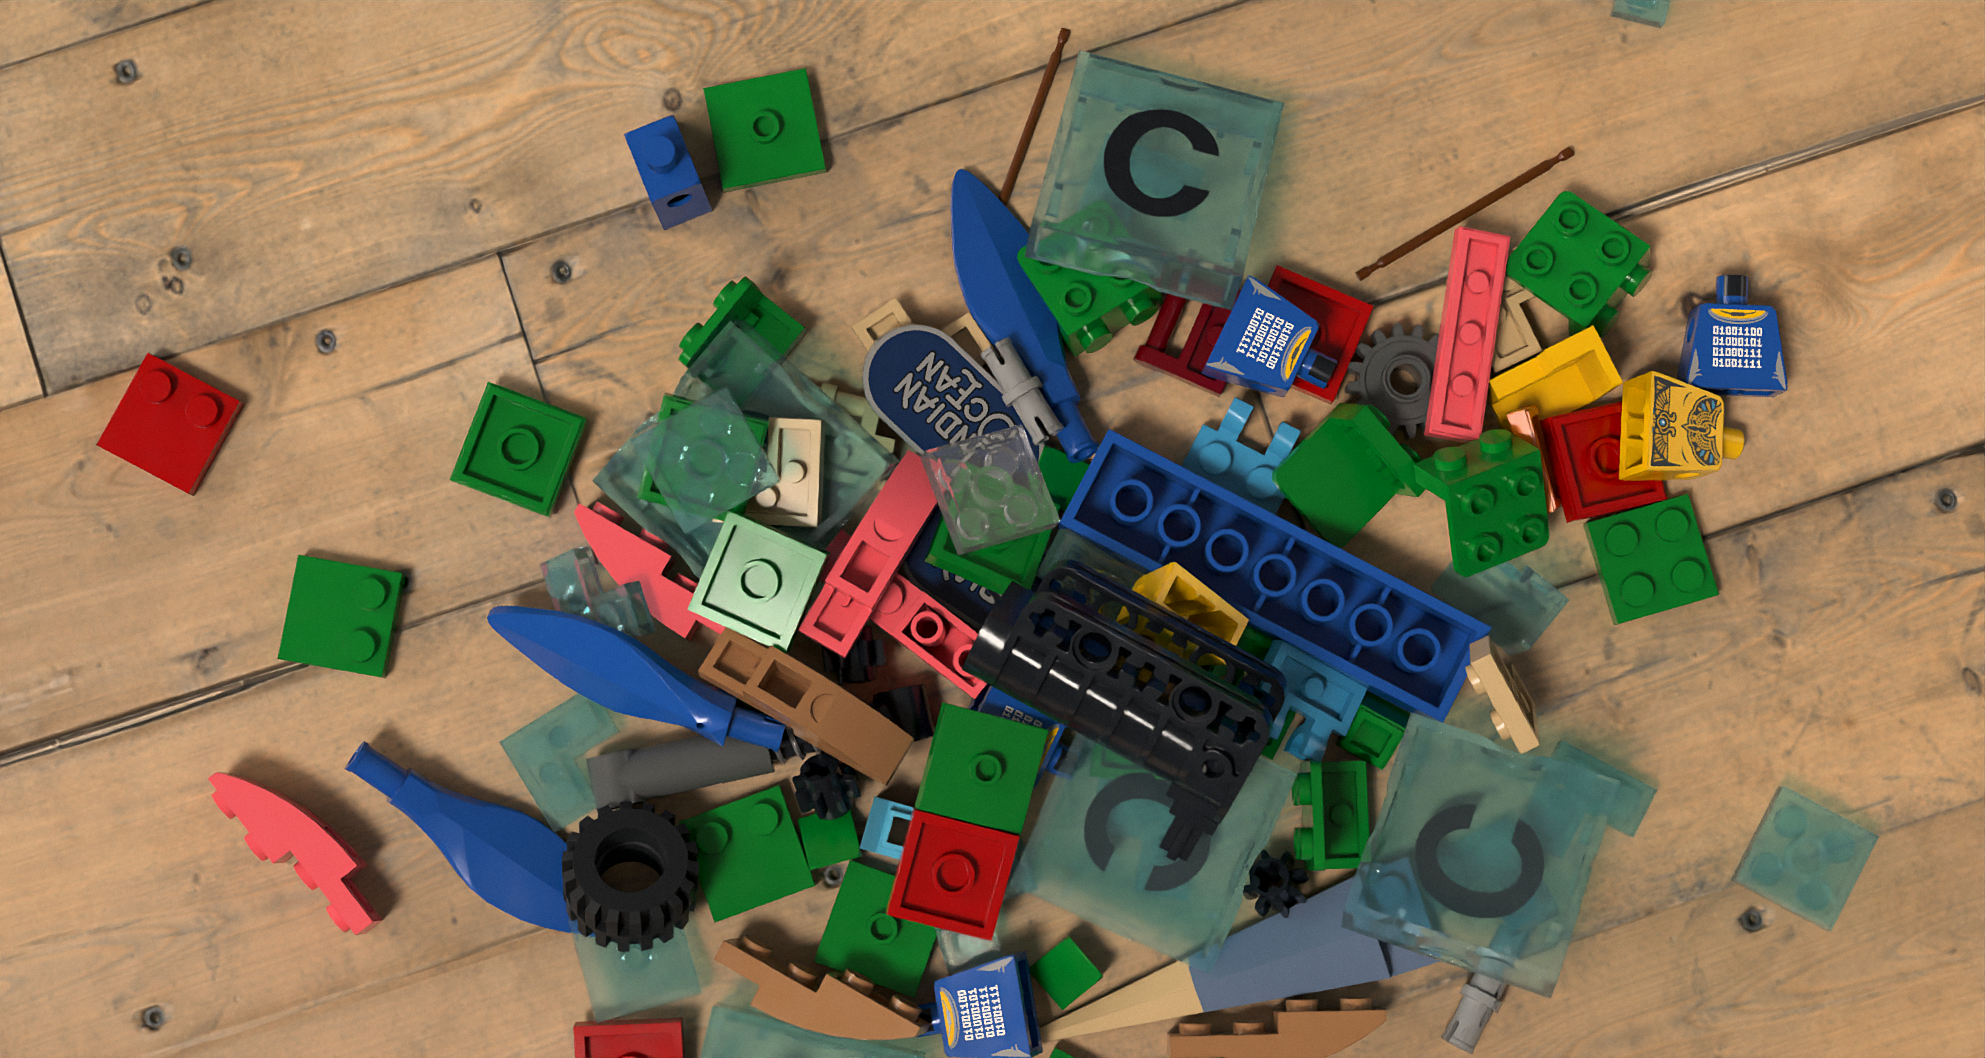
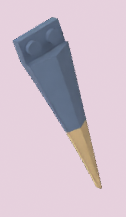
(1254, 966)

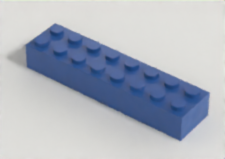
(1276, 576)

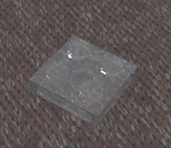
(990, 489)

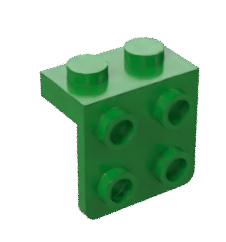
(1580, 263)
(745, 303)
(1089, 305)
(1347, 472)
(1490, 499)
(1332, 814)

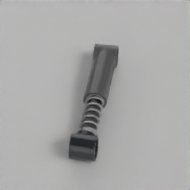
(699, 762)

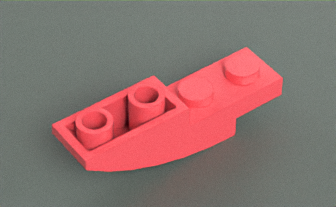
(872, 557)
(643, 560)
(920, 625)
(287, 829)

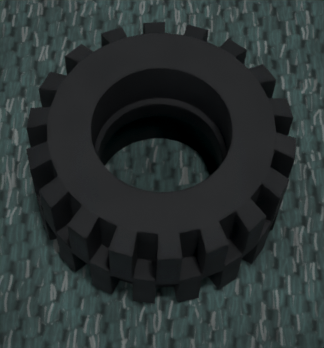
(630, 837)

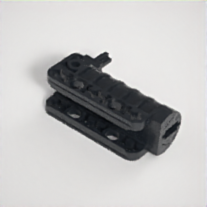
(1133, 691)

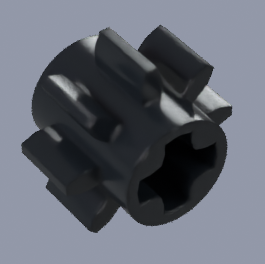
(861, 661)
(826, 787)
(1275, 897)

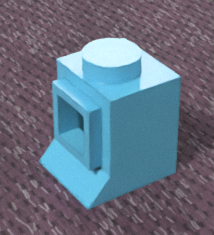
(879, 827)

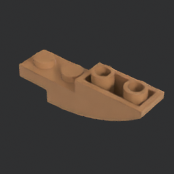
(808, 704)
(838, 1007)
(1298, 1032)

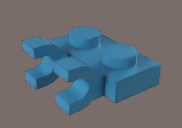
(1237, 467)
(1316, 693)

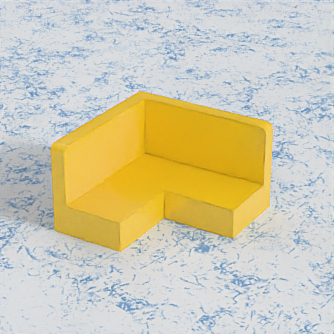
(1557, 379)

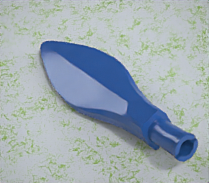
(1008, 305)
(629, 675)
(490, 846)

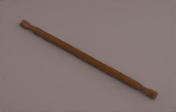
(1033, 117)
(1464, 213)

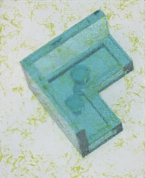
(1506, 598)

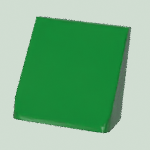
(1060, 475)
(1375, 730)
(829, 840)
(1065, 972)

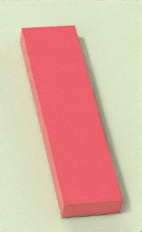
(1467, 335)

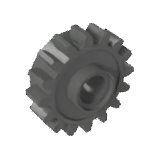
(1373, 374)

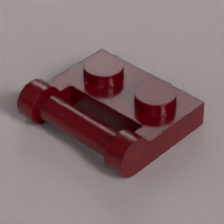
(1196, 349)

